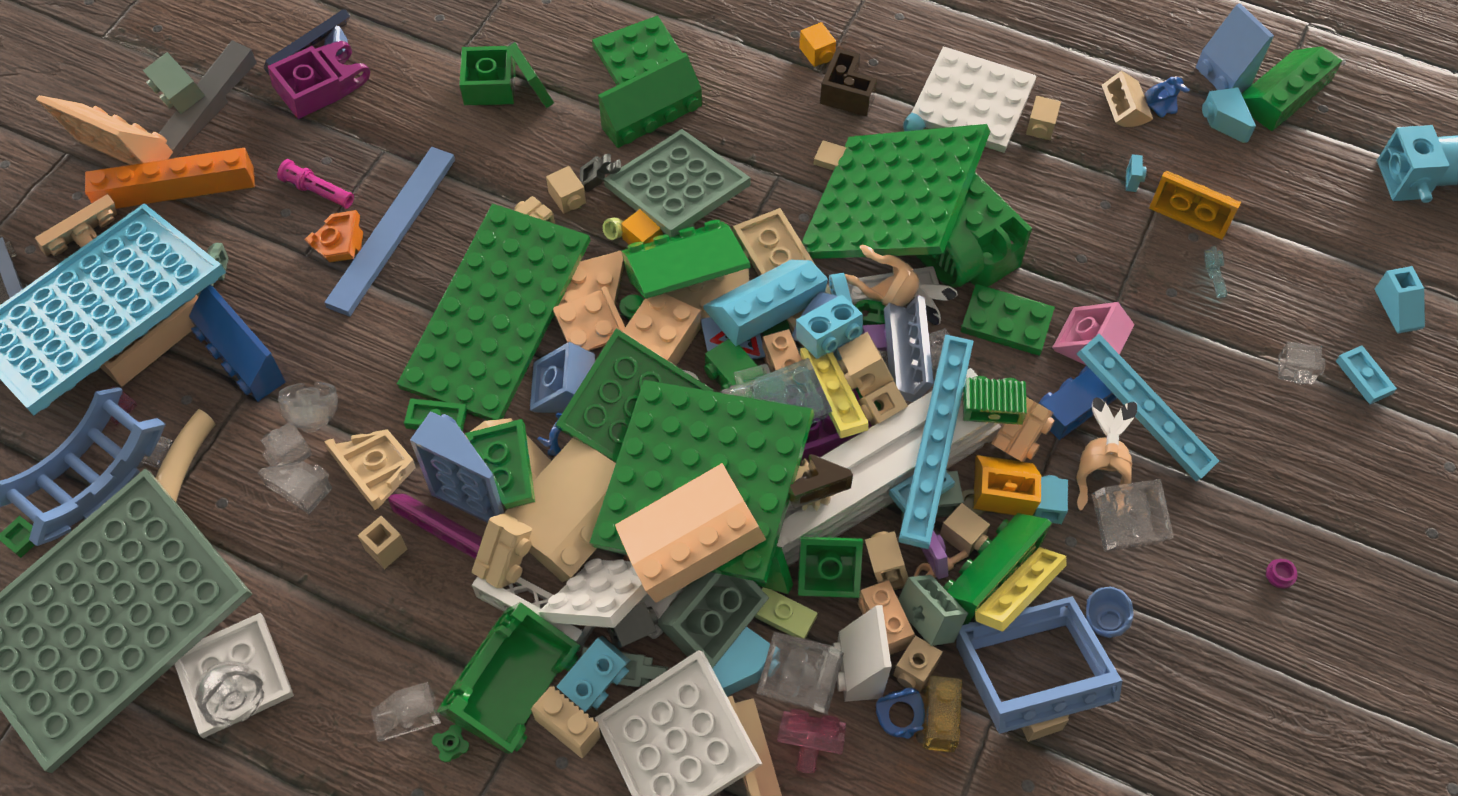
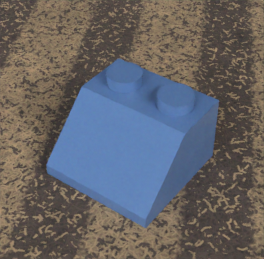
(559, 377)

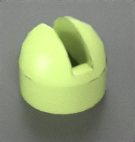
(611, 226)

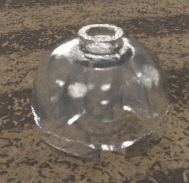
(309, 406)
(228, 693)

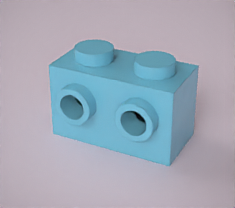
(594, 673)

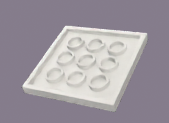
(974, 92)
(679, 734)

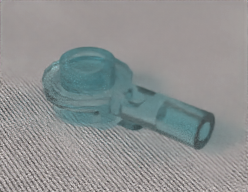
(1213, 261)

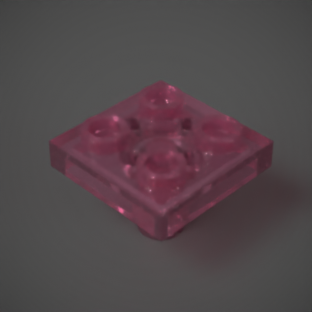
(811, 735)

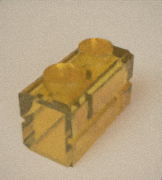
(942, 714)

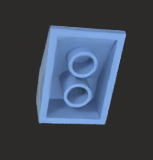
(1235, 51)

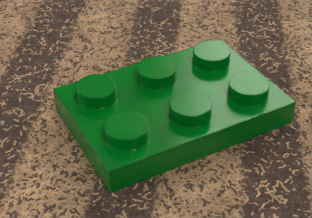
(1007, 319)

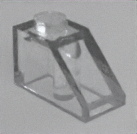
(298, 483)
(405, 712)

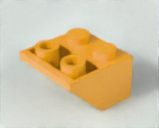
(1006, 486)

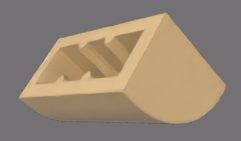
(1126, 100)

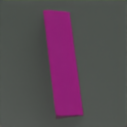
(436, 524)

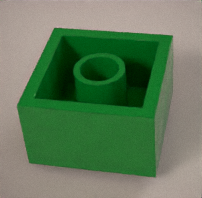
(487, 75)

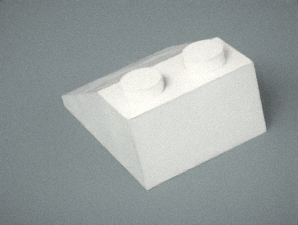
(865, 657)

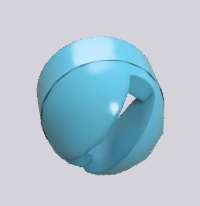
(913, 122)

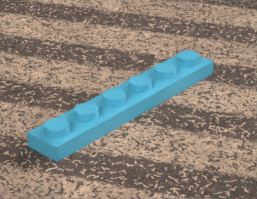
(1151, 409)

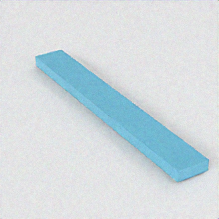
(936, 443)

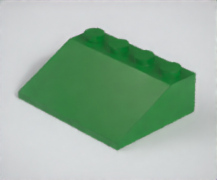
(684, 259)

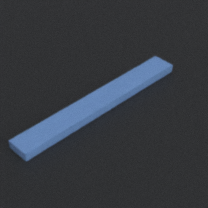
(389, 232)

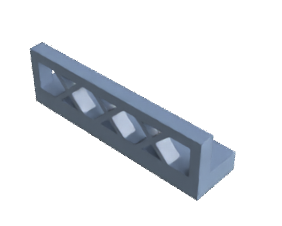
(909, 348)

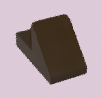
(825, 481)

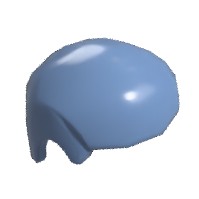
(1109, 612)

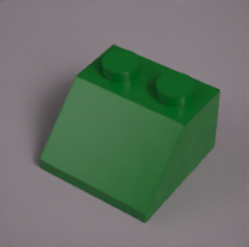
(829, 567)

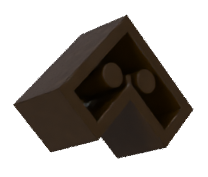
(845, 87)

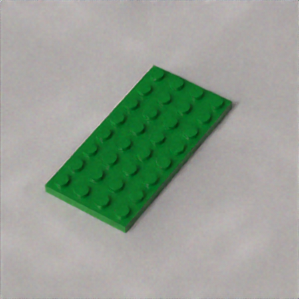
(494, 313)

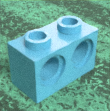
(829, 326)

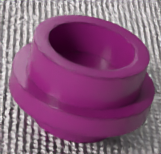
(1281, 573)

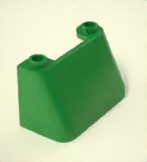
(508, 677)

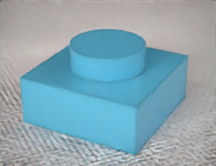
(1135, 173)

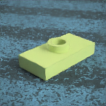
(786, 614)

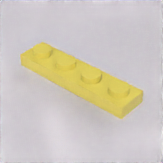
(846, 411)
(1020, 589)

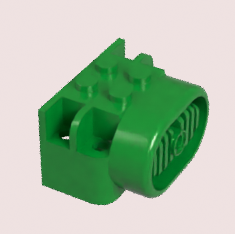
(981, 240)

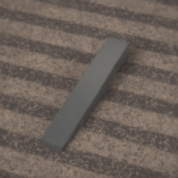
(215, 84)

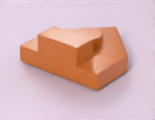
(339, 237)

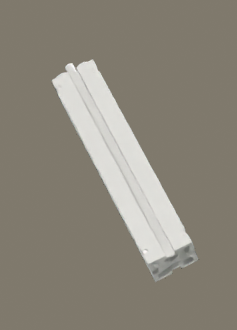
(878, 463)

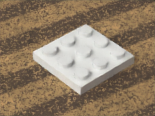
(596, 595)
(242, 642)

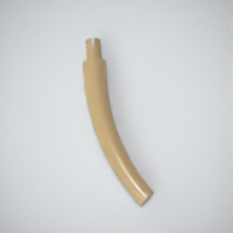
(183, 451)

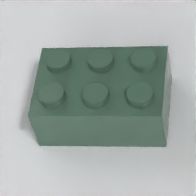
(711, 614)

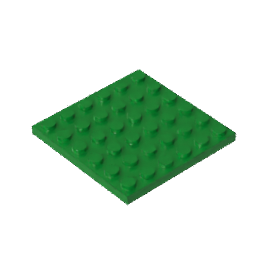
(896, 192)
(689, 431)

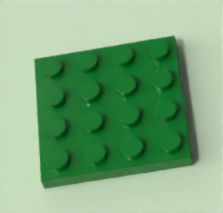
(610, 390)

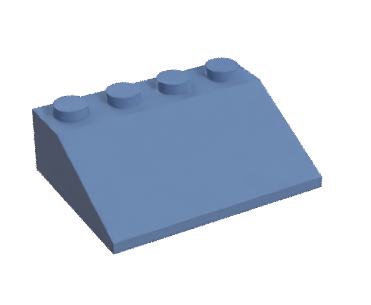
(455, 468)

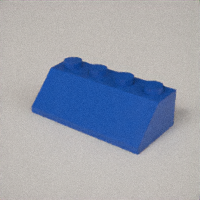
(235, 344)

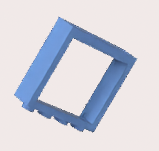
(1050, 703)

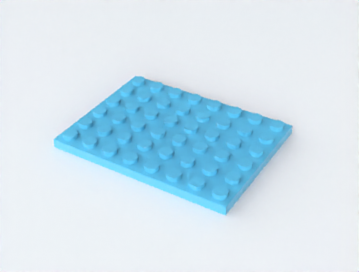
(97, 305)

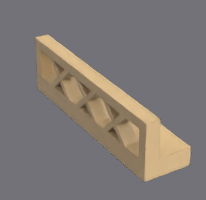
(763, 779)

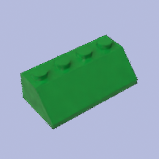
(1290, 85)
(650, 100)
(997, 561)

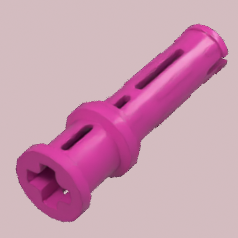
(306, 180)

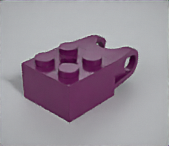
(316, 77)

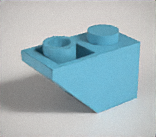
(1402, 299)

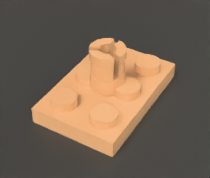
(77, 227)

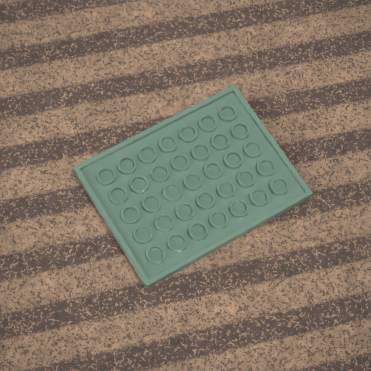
(107, 617)

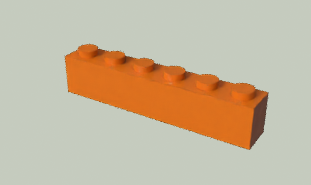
(172, 178)

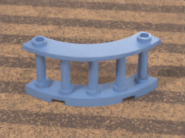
(122, 470)

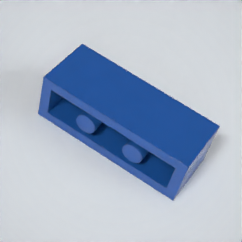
(1074, 400)

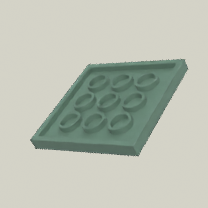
(677, 182)

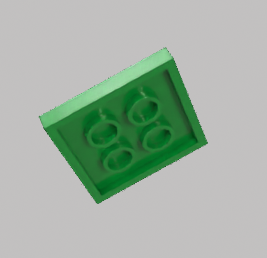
(635, 49)

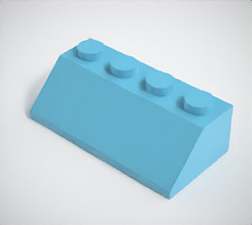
(766, 300)

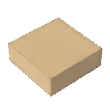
(828, 155)

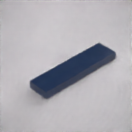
(310, 38)

